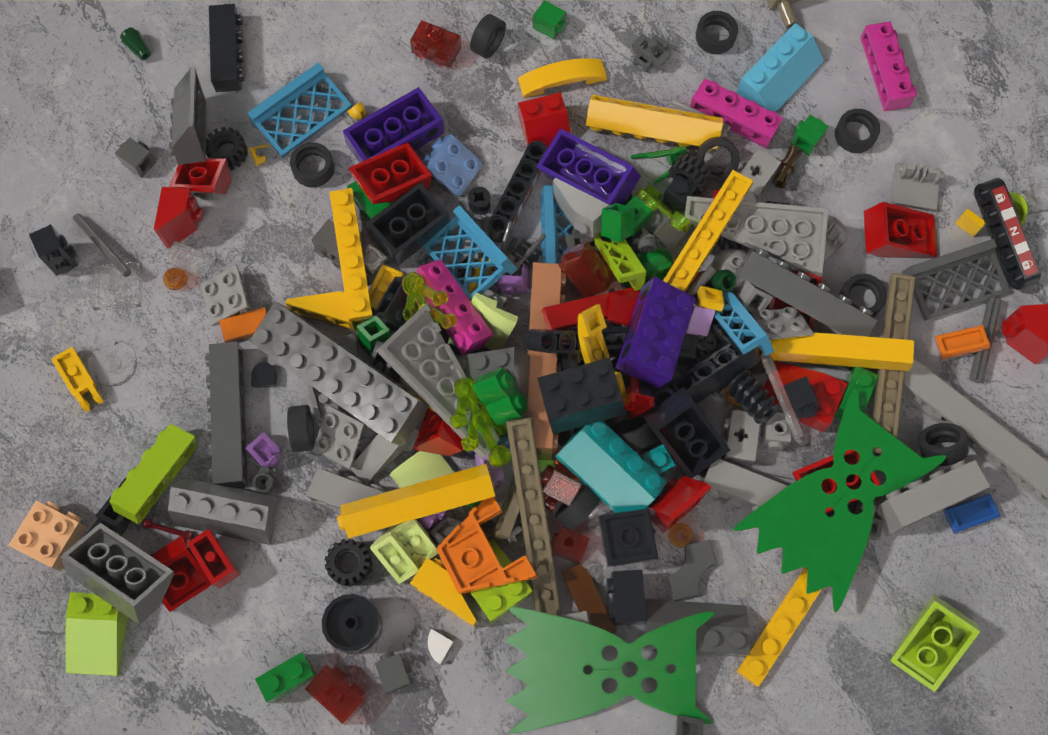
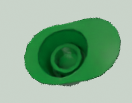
(655, 263)

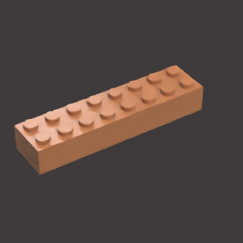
(547, 290)

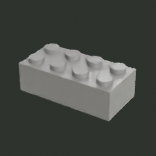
(930, 496)

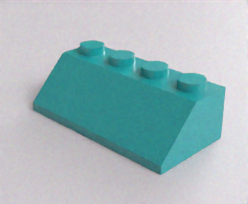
(611, 468)

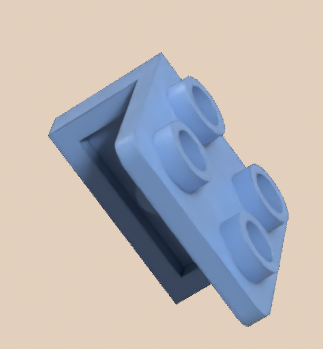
(452, 164)

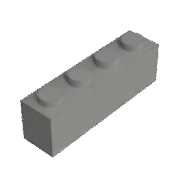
(740, 485)
(333, 490)

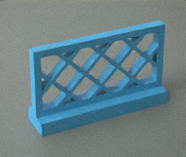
(291, 93)
(549, 226)
(479, 239)

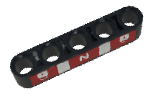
(517, 182)
(1008, 233)

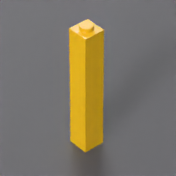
(845, 351)
(415, 501)

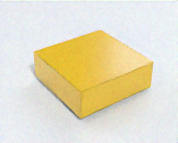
(970, 222)
(710, 298)

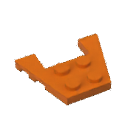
(472, 559)

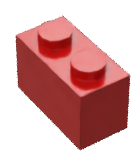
(213, 558)

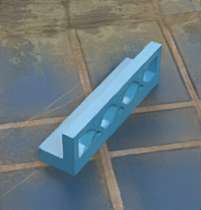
(749, 326)

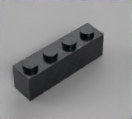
(226, 48)

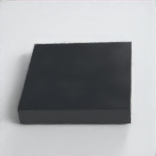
(628, 537)

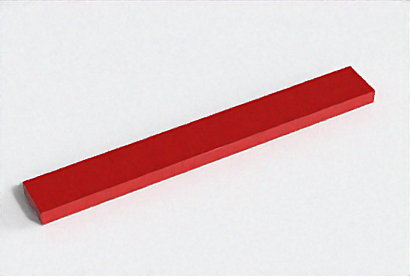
(566, 314)

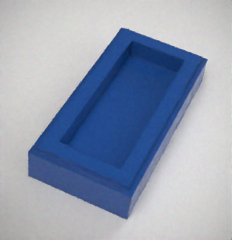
(971, 513)

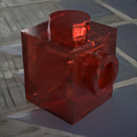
(569, 545)

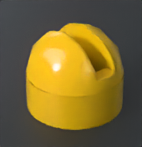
(357, 111)

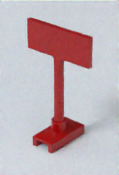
(620, 312)

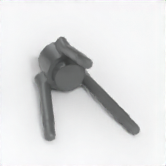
(508, 253)

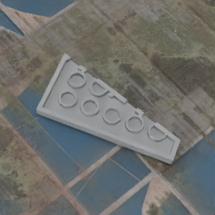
(783, 231)
(429, 368)

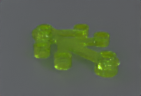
(651, 197)
(416, 289)
(478, 421)

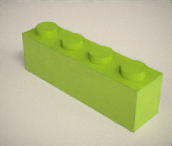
(153, 473)

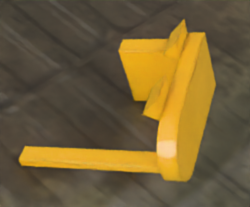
(257, 160)

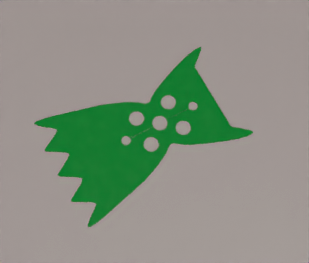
(835, 544)
(562, 647)

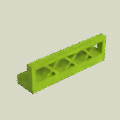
(622, 258)

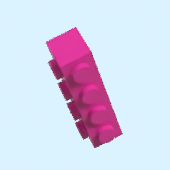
(888, 66)
(742, 115)
(471, 330)

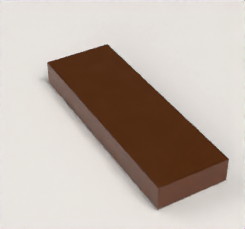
(587, 597)

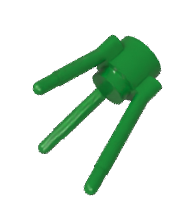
(671, 156)

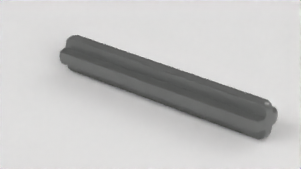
(989, 322)

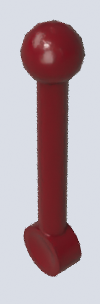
(188, 535)

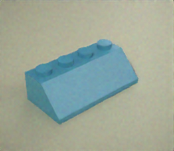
(782, 70)

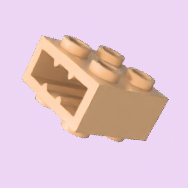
(47, 534)

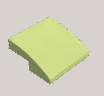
(499, 321)
(420, 468)
(404, 549)

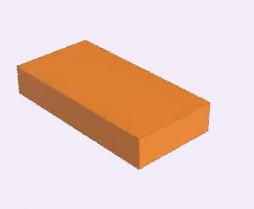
(241, 325)
(962, 342)

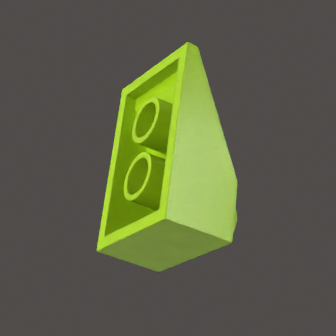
(496, 600)
(93, 635)
(935, 643)

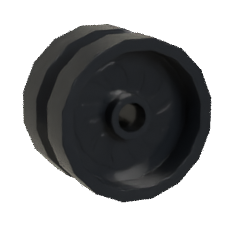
(362, 635)

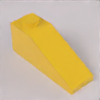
(324, 307)
(437, 585)

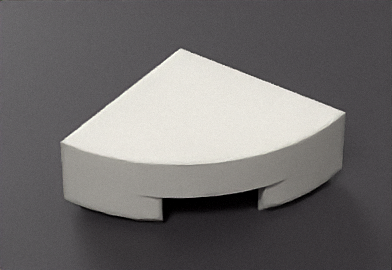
(374, 259)
(438, 646)

